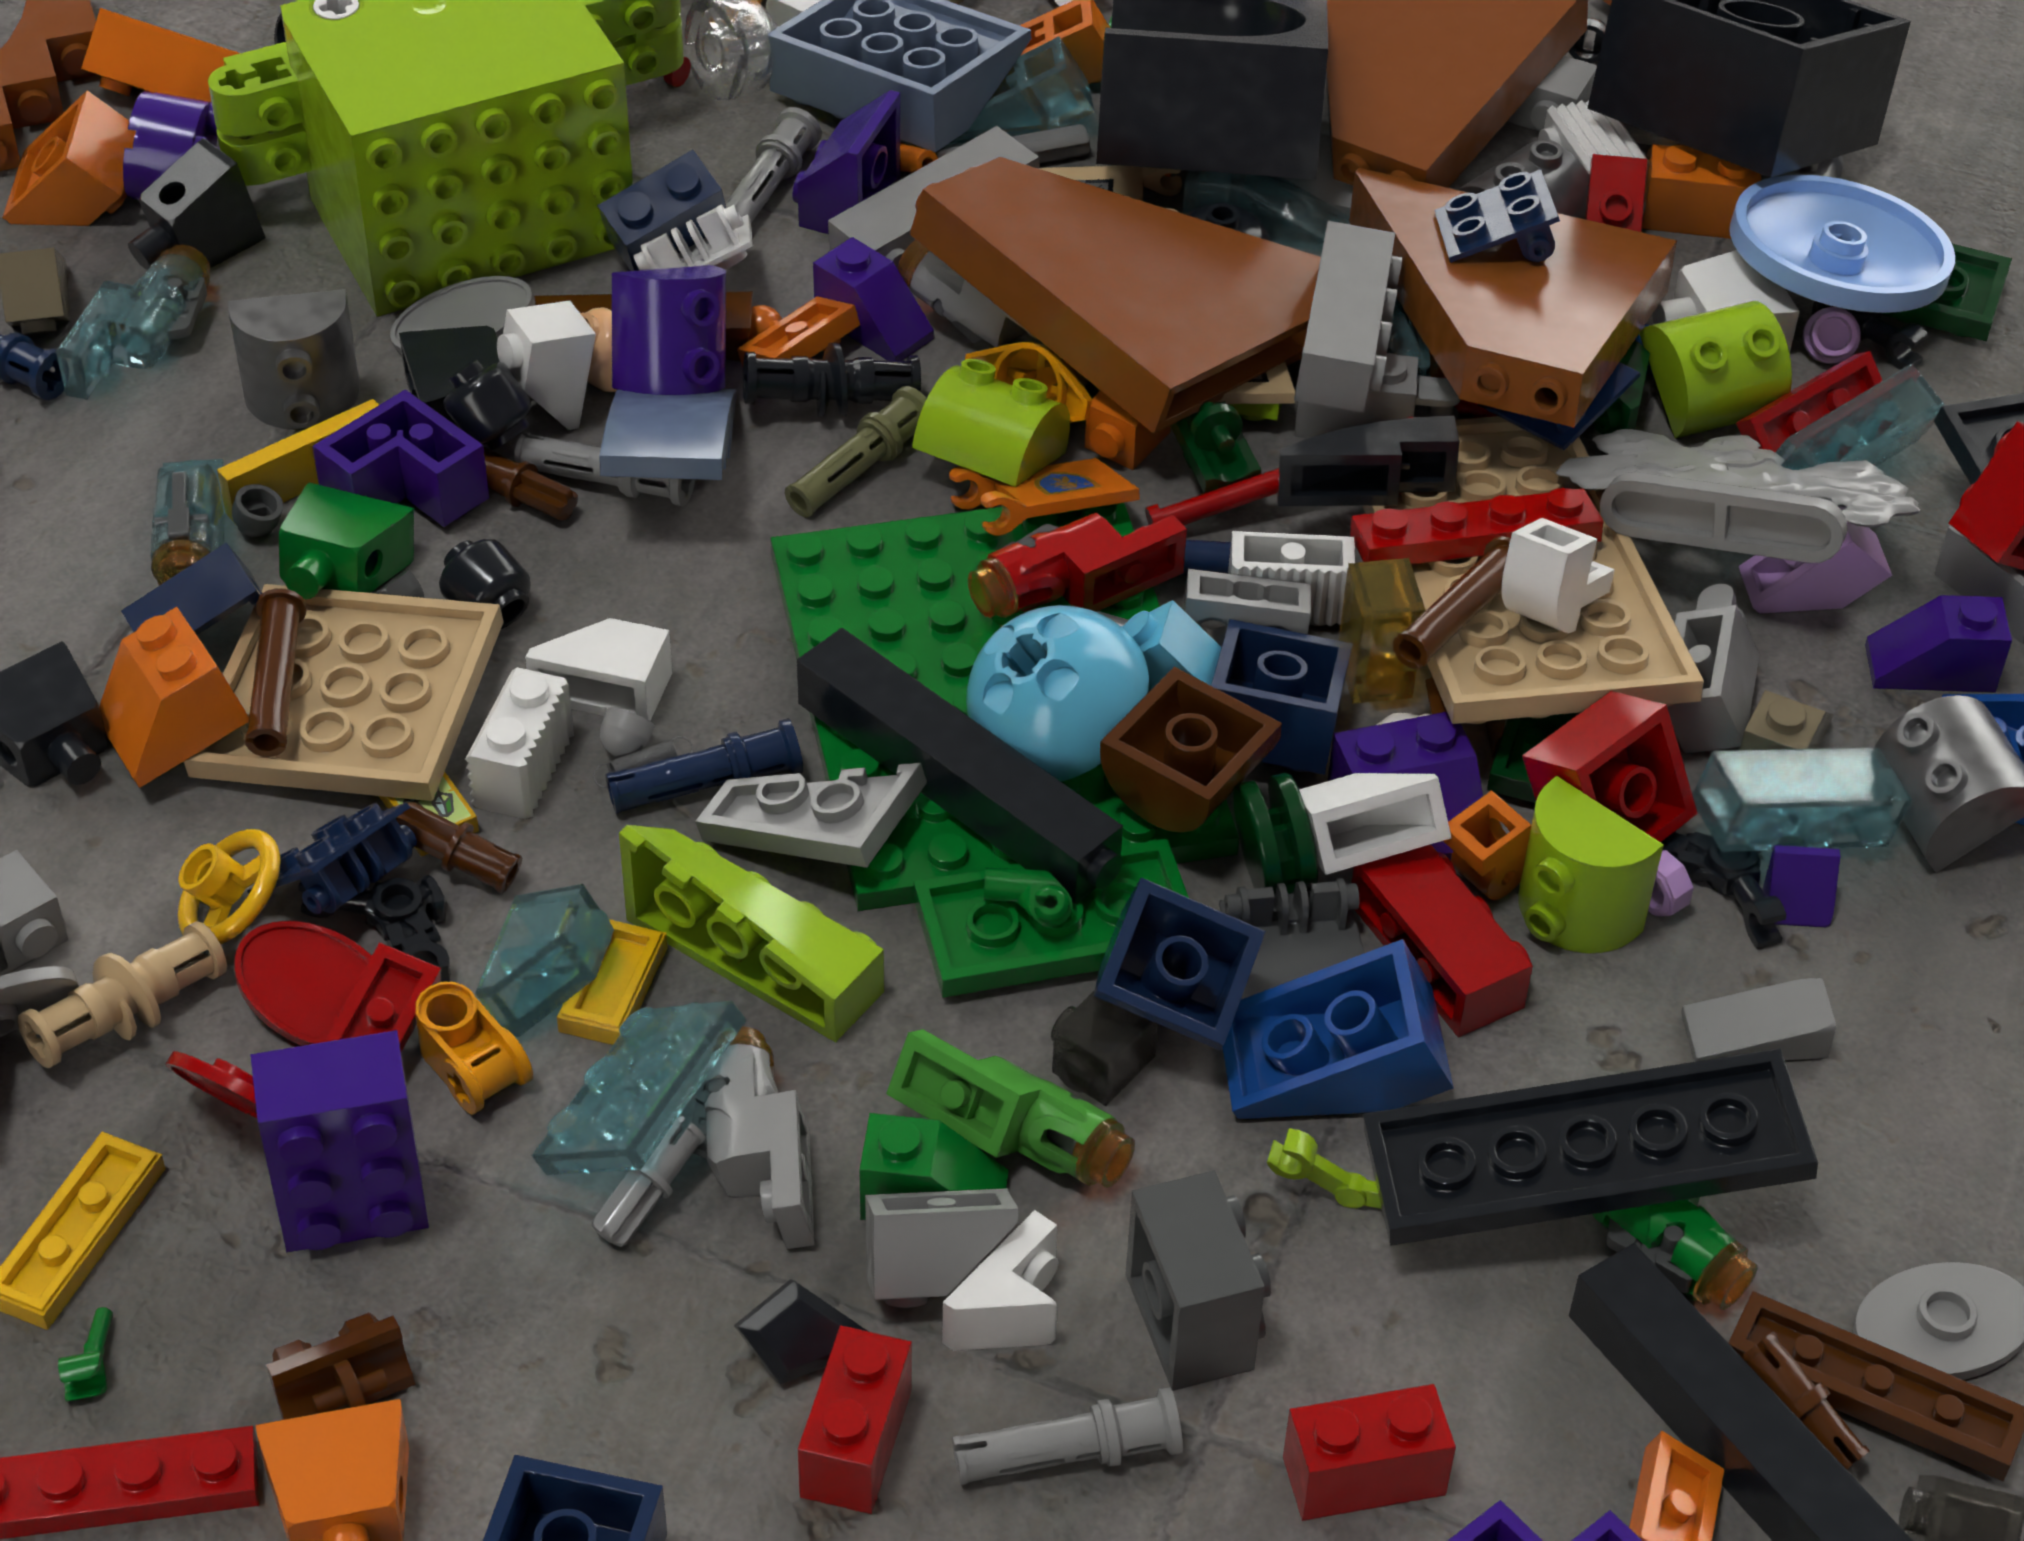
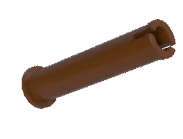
(1453, 608)
(274, 669)

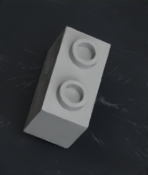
(1246, 599)

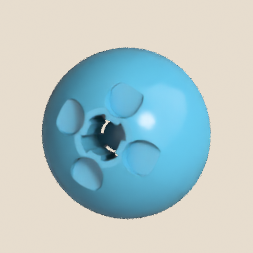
(1057, 685)

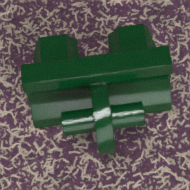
(1216, 446)

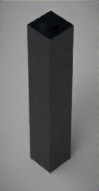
(964, 764)
(1722, 1406)

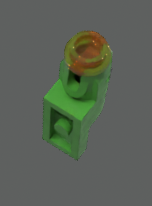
(1010, 1110)

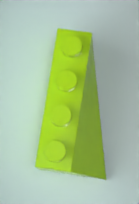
(749, 930)

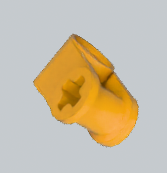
(468, 1045)

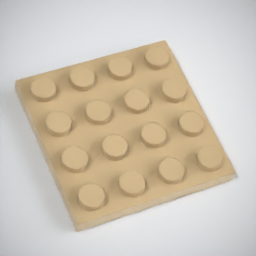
(371, 695)

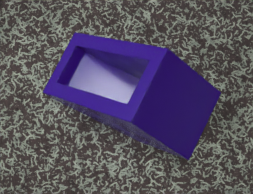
(886, 308)
(1943, 646)

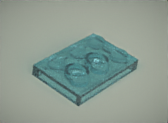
(638, 1088)

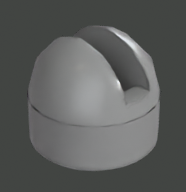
(624, 732)

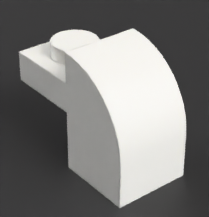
(1552, 574)

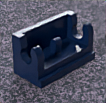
(201, 592)

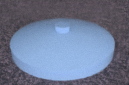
(1842, 243)

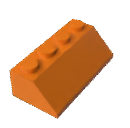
(150, 58)

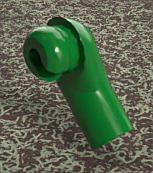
(1033, 890)

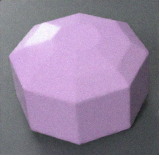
(1671, 888)

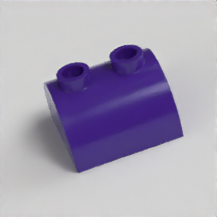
(669, 330)

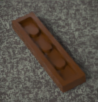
(1891, 1388)

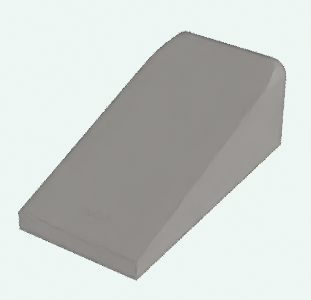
(1777, 1016)

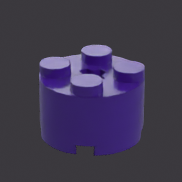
(164, 132)

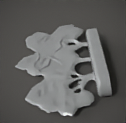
(1733, 495)

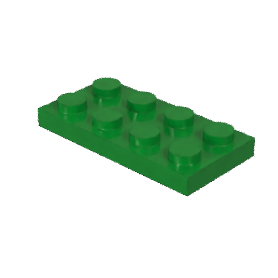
(999, 945)

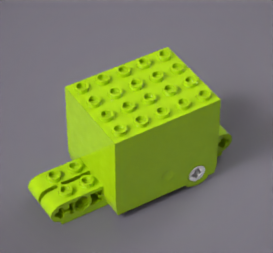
(448, 128)

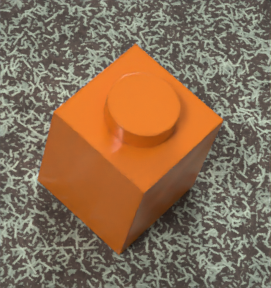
(1118, 434)

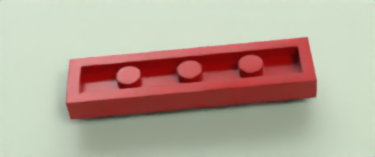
(1466, 528)
(128, 1482)

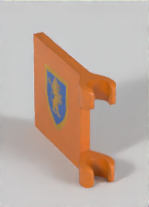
(1049, 491)

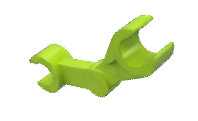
(1300, 1160)

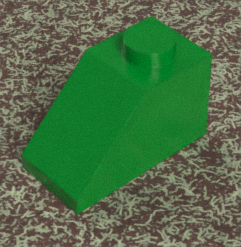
(922, 1156)

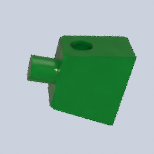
(343, 541)

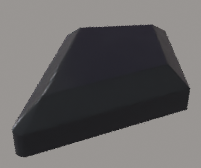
(792, 1331)

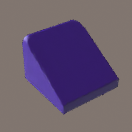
(1804, 883)

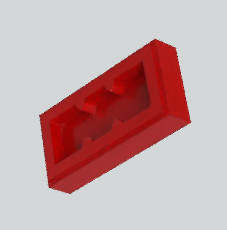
(1616, 191)

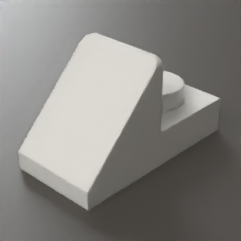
(1004, 1297)

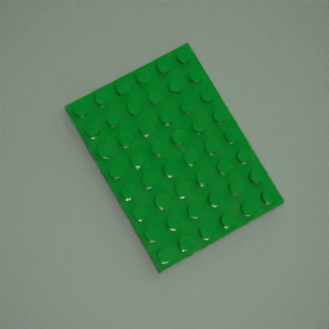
(910, 601)

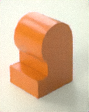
(1484, 850)

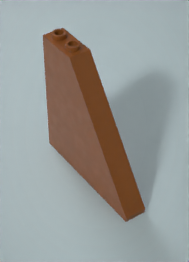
(1434, 80)
(1121, 288)
(1511, 327)

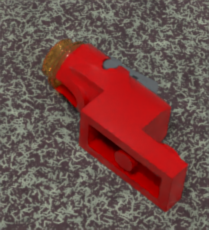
(1078, 561)

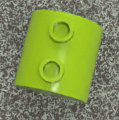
(1718, 365)
(992, 424)
(1585, 873)

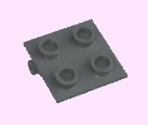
(1301, 929)

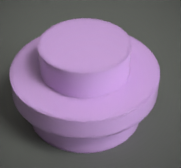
(1831, 335)

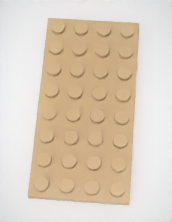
(1522, 668)

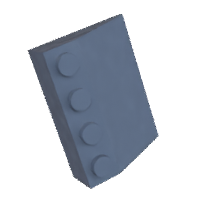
(930, 51)

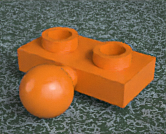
(801, 332)

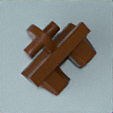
(342, 1372)

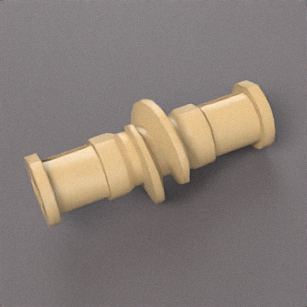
(121, 992)

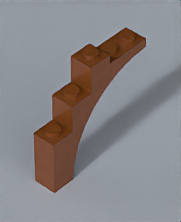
(40, 52)

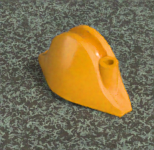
(1041, 364)

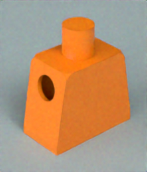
(339, 1473)

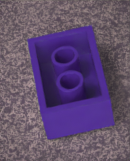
(339, 1141)

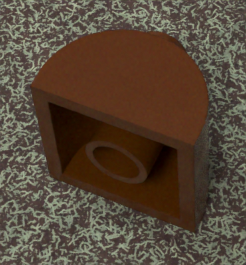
(1184, 751)

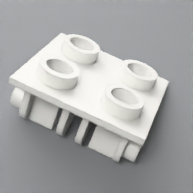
(724, 245)

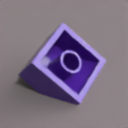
(851, 164)
(1414, 747)

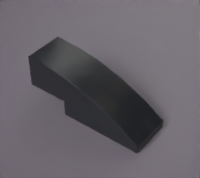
(1370, 463)

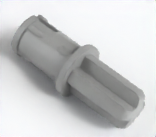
(643, 1188)

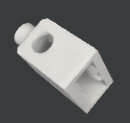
(1725, 283)

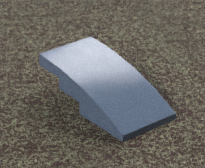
(668, 435)

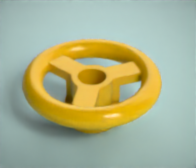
(220, 881)

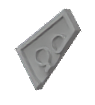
(814, 820)

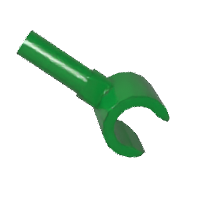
(85, 1373)

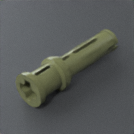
(877, 438)

